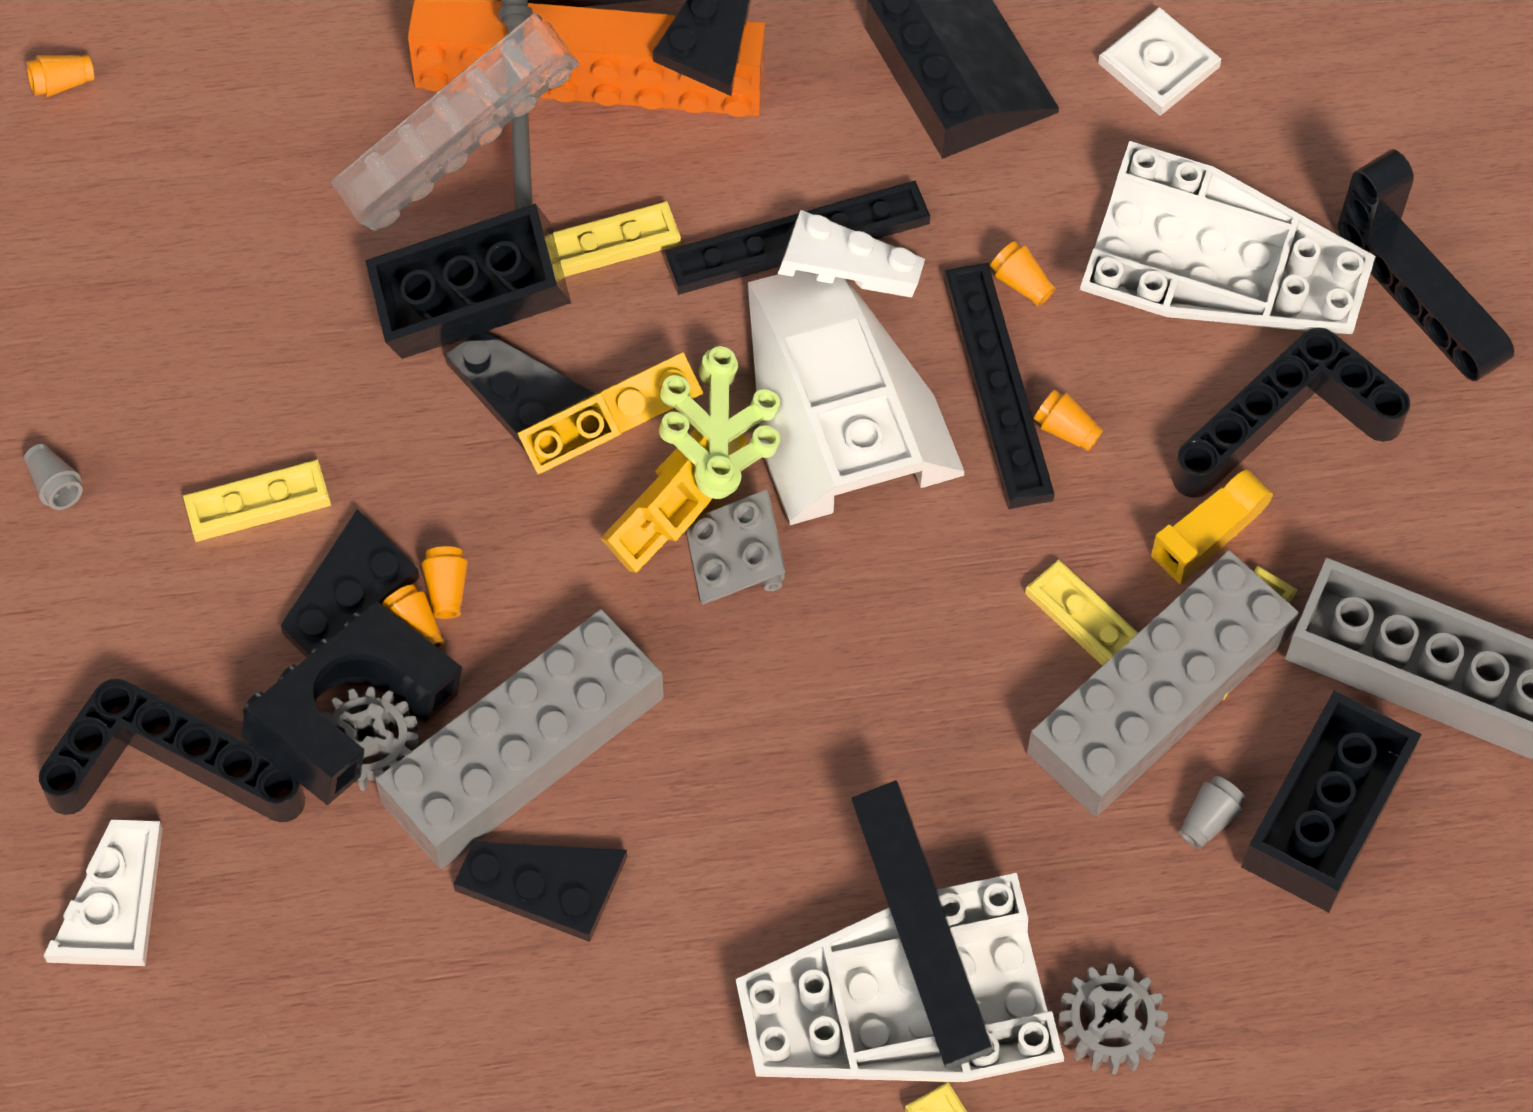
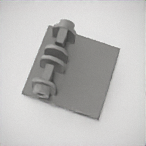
(736, 548)

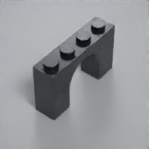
(369, 650)

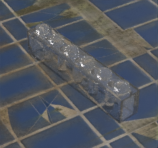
(455, 123)

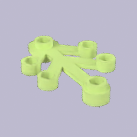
(718, 372)

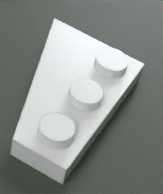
(849, 254)
(115, 903)

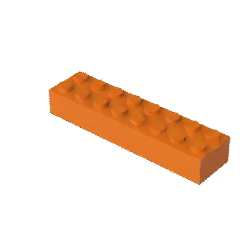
(608, 44)

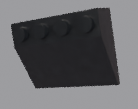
(958, 69)

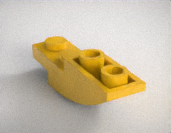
(604, 415)
(662, 510)

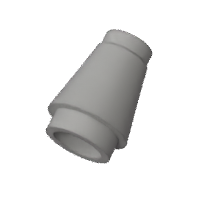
(53, 478)
(1211, 811)

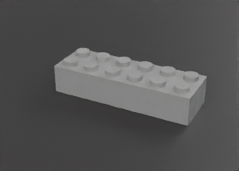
(1418, 655)
(1161, 683)
(520, 738)

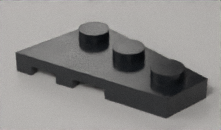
(705, 42)
(512, 383)
(351, 578)
(543, 882)

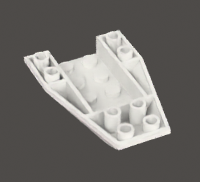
(1218, 251)
(846, 396)
(856, 1012)

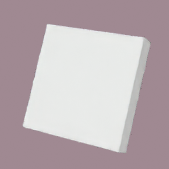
(1159, 61)

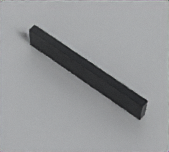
(764, 244)
(998, 386)
(922, 925)

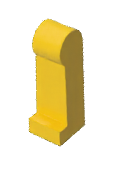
(1210, 526)

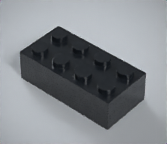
(468, 281)
(1330, 801)

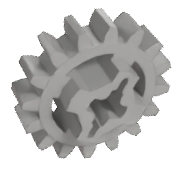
(370, 717)
(1109, 997)

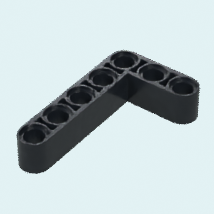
(1414, 273)
(1279, 402)
(169, 747)

